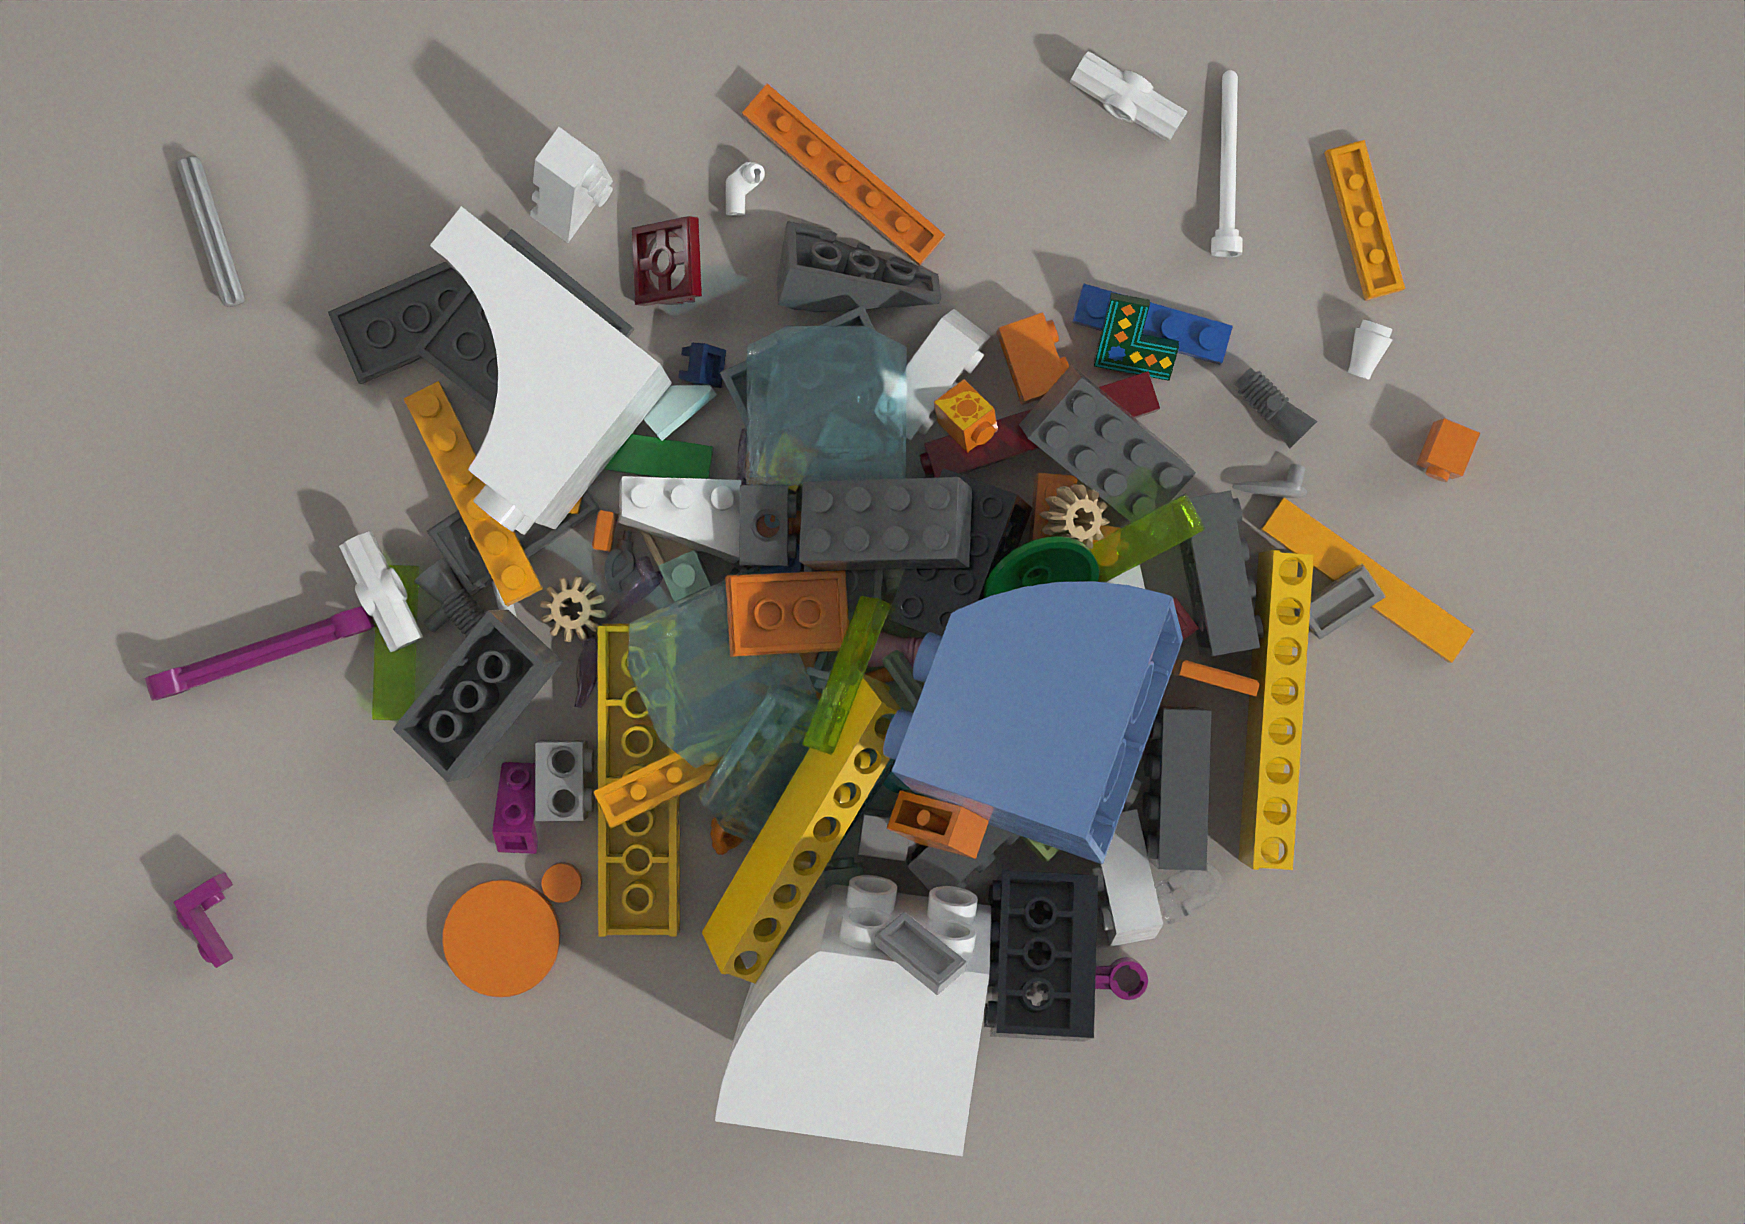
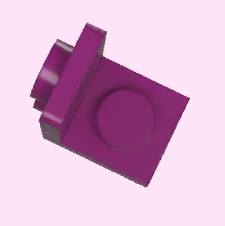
(515, 809)
(195, 919)

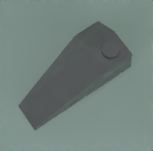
(833, 276)

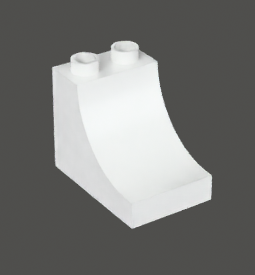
(564, 382)

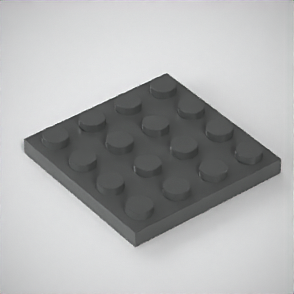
(462, 339)

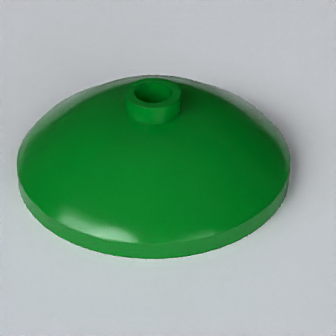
(1043, 562)

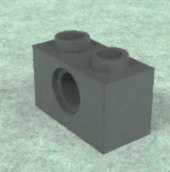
(754, 504)

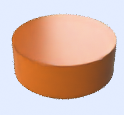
(561, 882)

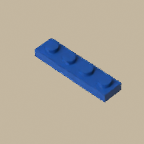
(1196, 335)

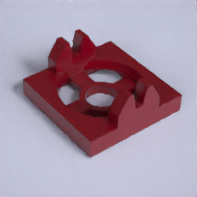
(642, 242)

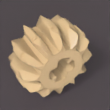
(1075, 503)
(569, 621)

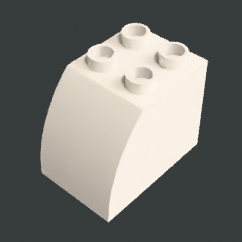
(853, 1041)

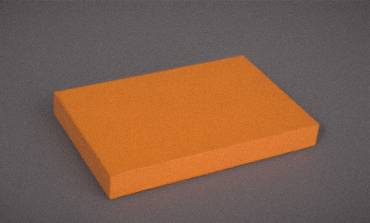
(786, 612)

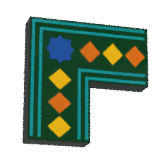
(1125, 347)

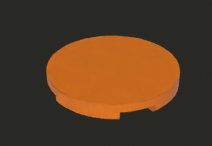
(501, 938)

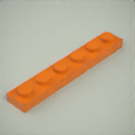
(843, 174)

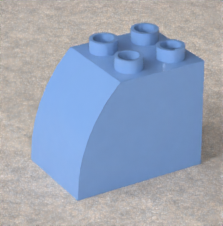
(1040, 708)

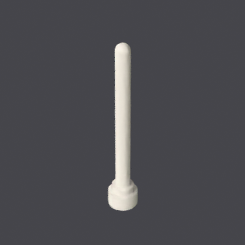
(1227, 239)

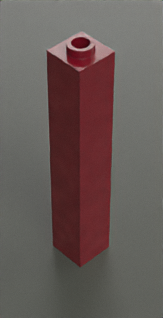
(1009, 441)

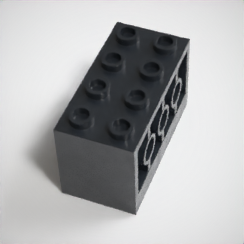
(931, 595)
(1068, 948)

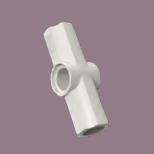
(1128, 96)
(380, 591)

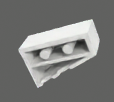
(569, 184)
(938, 365)
(684, 511)
(1127, 886)

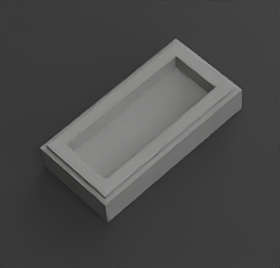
(1343, 601)
(920, 953)

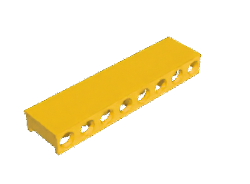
(1274, 709)
(793, 828)
(643, 854)

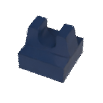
(704, 364)

